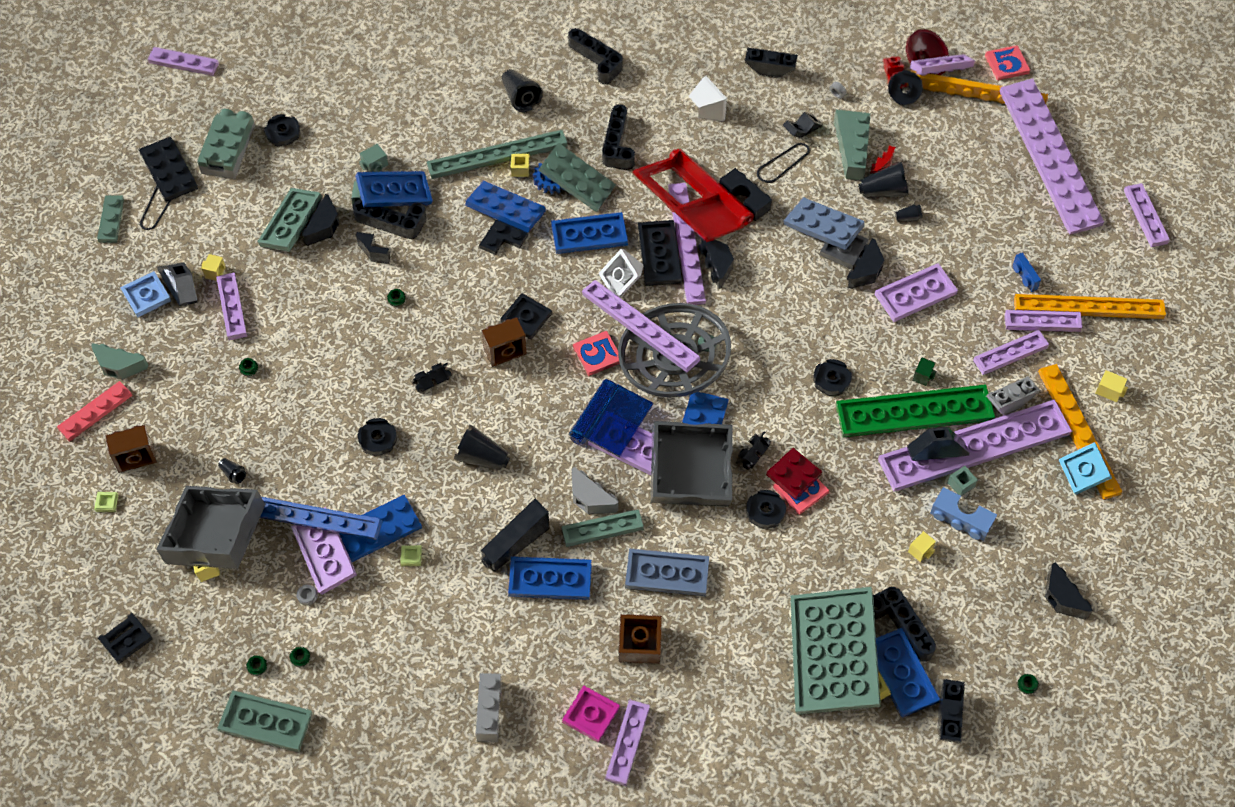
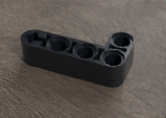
(608, 60)
(613, 152)
(391, 221)
(912, 622)

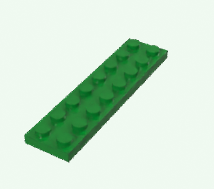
(914, 411)

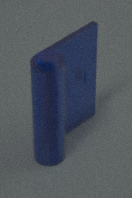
(608, 415)

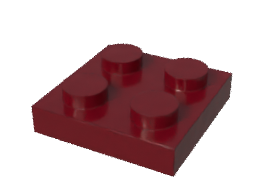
(794, 473)

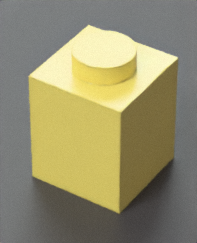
(1112, 386)

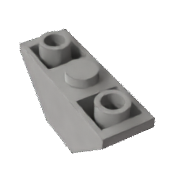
(1013, 395)
(590, 495)

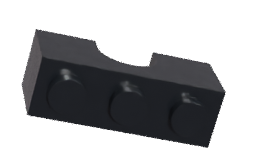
(738, 184)

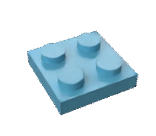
(1085, 468)

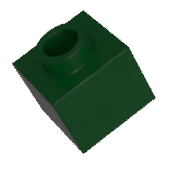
(924, 372)

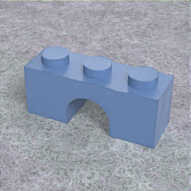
(976, 524)

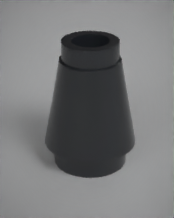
(909, 213)
(232, 470)

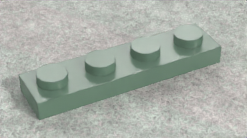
(602, 528)

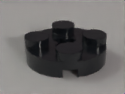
(896, 91)
(283, 138)
(828, 386)
(370, 429)
(762, 519)

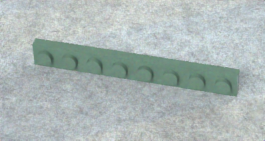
(495, 154)

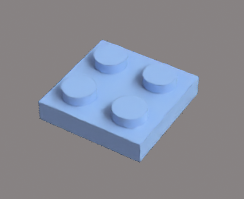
(145, 294)

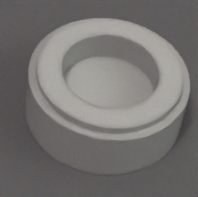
(838, 90)
(306, 595)

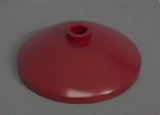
(925, 45)

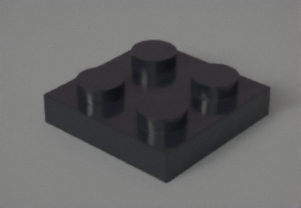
(529, 313)

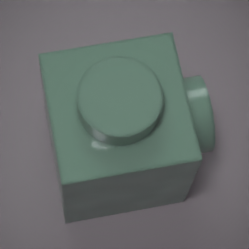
(373, 159)

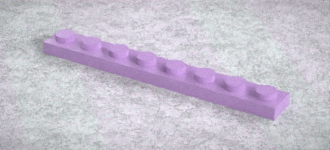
(687, 250)
(641, 326)

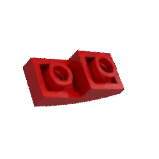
(892, 66)
(883, 162)

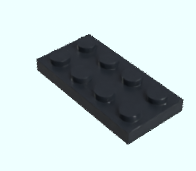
(168, 169)
(659, 253)

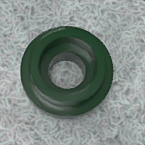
(396, 293)
(245, 363)
(300, 651)
(254, 660)
(1028, 678)

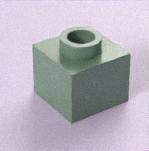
(962, 476)

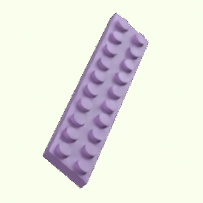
(1051, 157)
(985, 443)

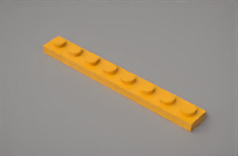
(964, 87)
(1092, 305)
(1081, 432)

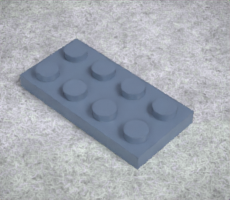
(824, 223)
(667, 572)

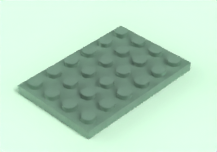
(834, 651)

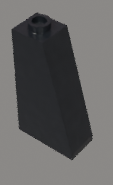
(516, 535)

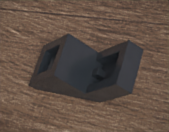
(803, 126)
(368, 245)

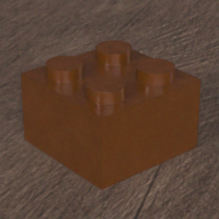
(504, 342)
(131, 448)
(640, 639)

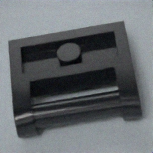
(128, 642)

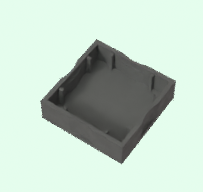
(691, 464)
(211, 527)

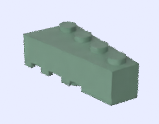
(852, 136)

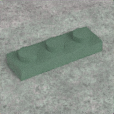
(110, 219)

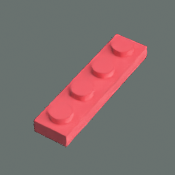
(94, 411)

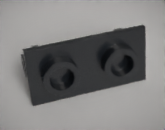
(424, 380)
(757, 444)

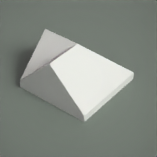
(709, 100)
(621, 272)

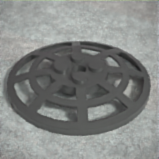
(665, 365)

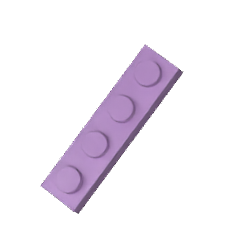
(183, 61)
(940, 64)
(1146, 215)
(231, 306)
(1043, 320)
(1010, 352)
(627, 743)

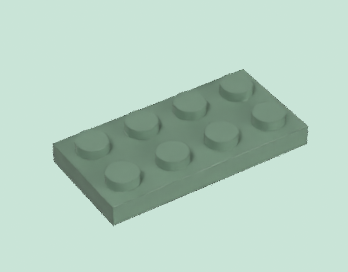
(577, 177)
(290, 219)
(265, 721)

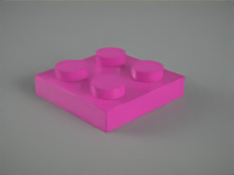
(590, 713)

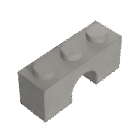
(488, 707)

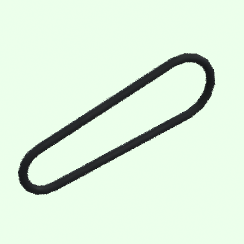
(770, 181)
(141, 221)

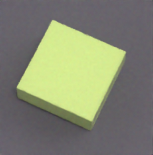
(106, 502)
(411, 555)

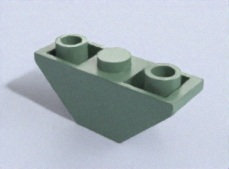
(118, 362)

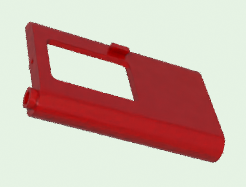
(709, 216)

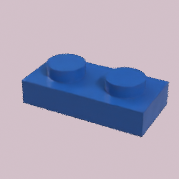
(1029, 276)

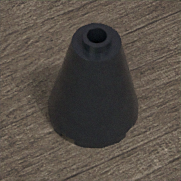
(521, 91)
(885, 183)
(481, 450)

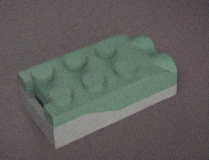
(226, 143)

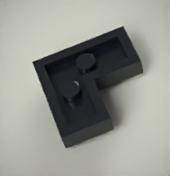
(500, 233)

